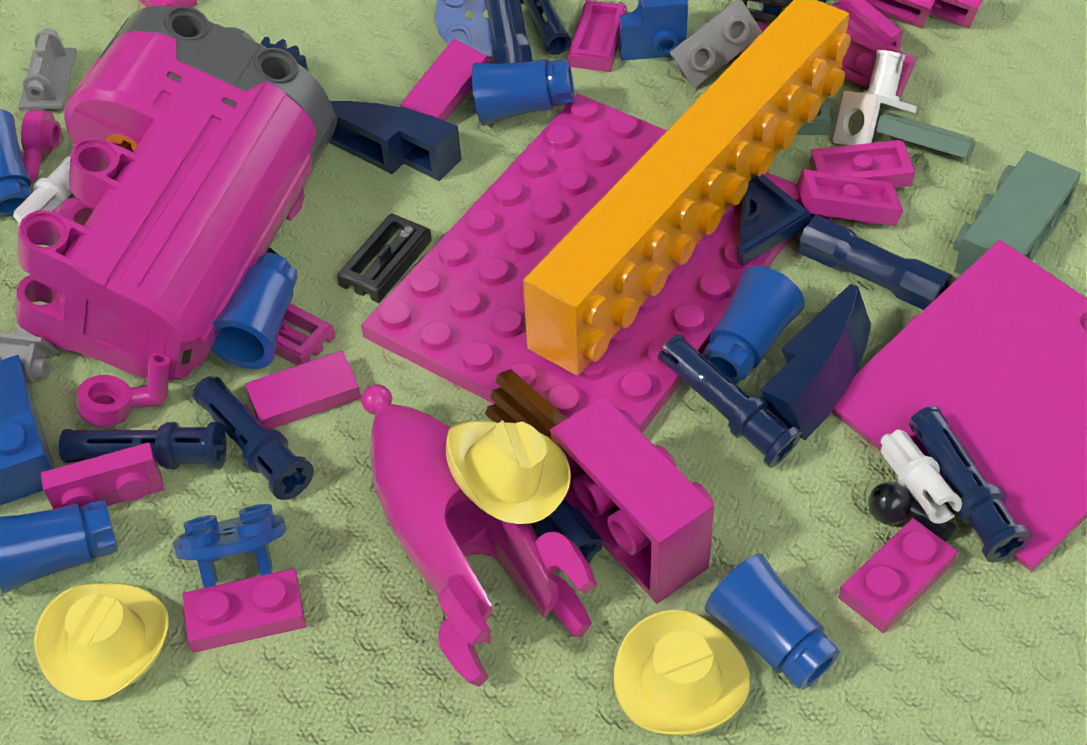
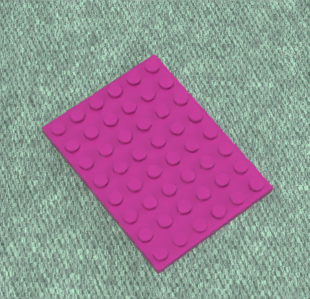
(465, 299)

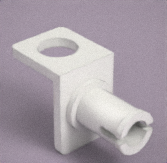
(878, 96)

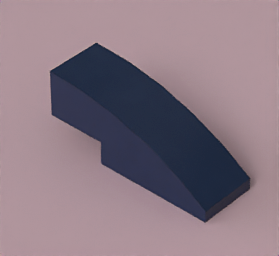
(395, 137)
(820, 363)

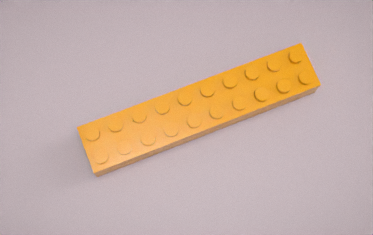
(683, 186)

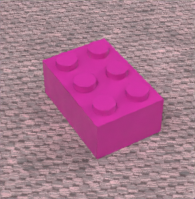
(636, 498)

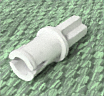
(47, 193)
(920, 476)

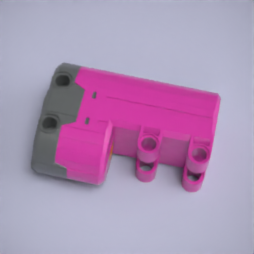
(183, 176)

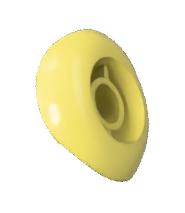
(508, 469)
(100, 638)
(679, 674)

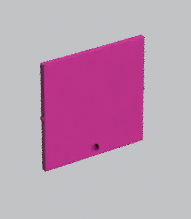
(1011, 379)

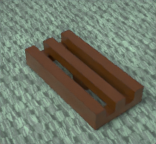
(507, 409)

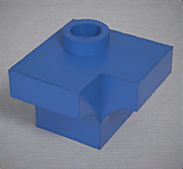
(653, 29)

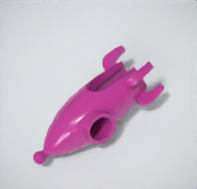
(444, 526)

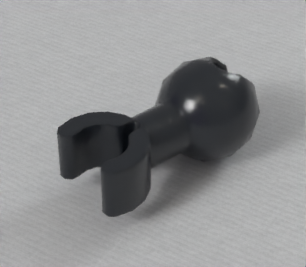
(893, 504)

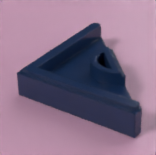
(767, 218)

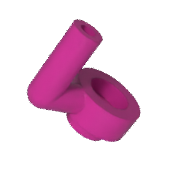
(38, 138)
(108, 399)

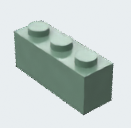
(1021, 212)

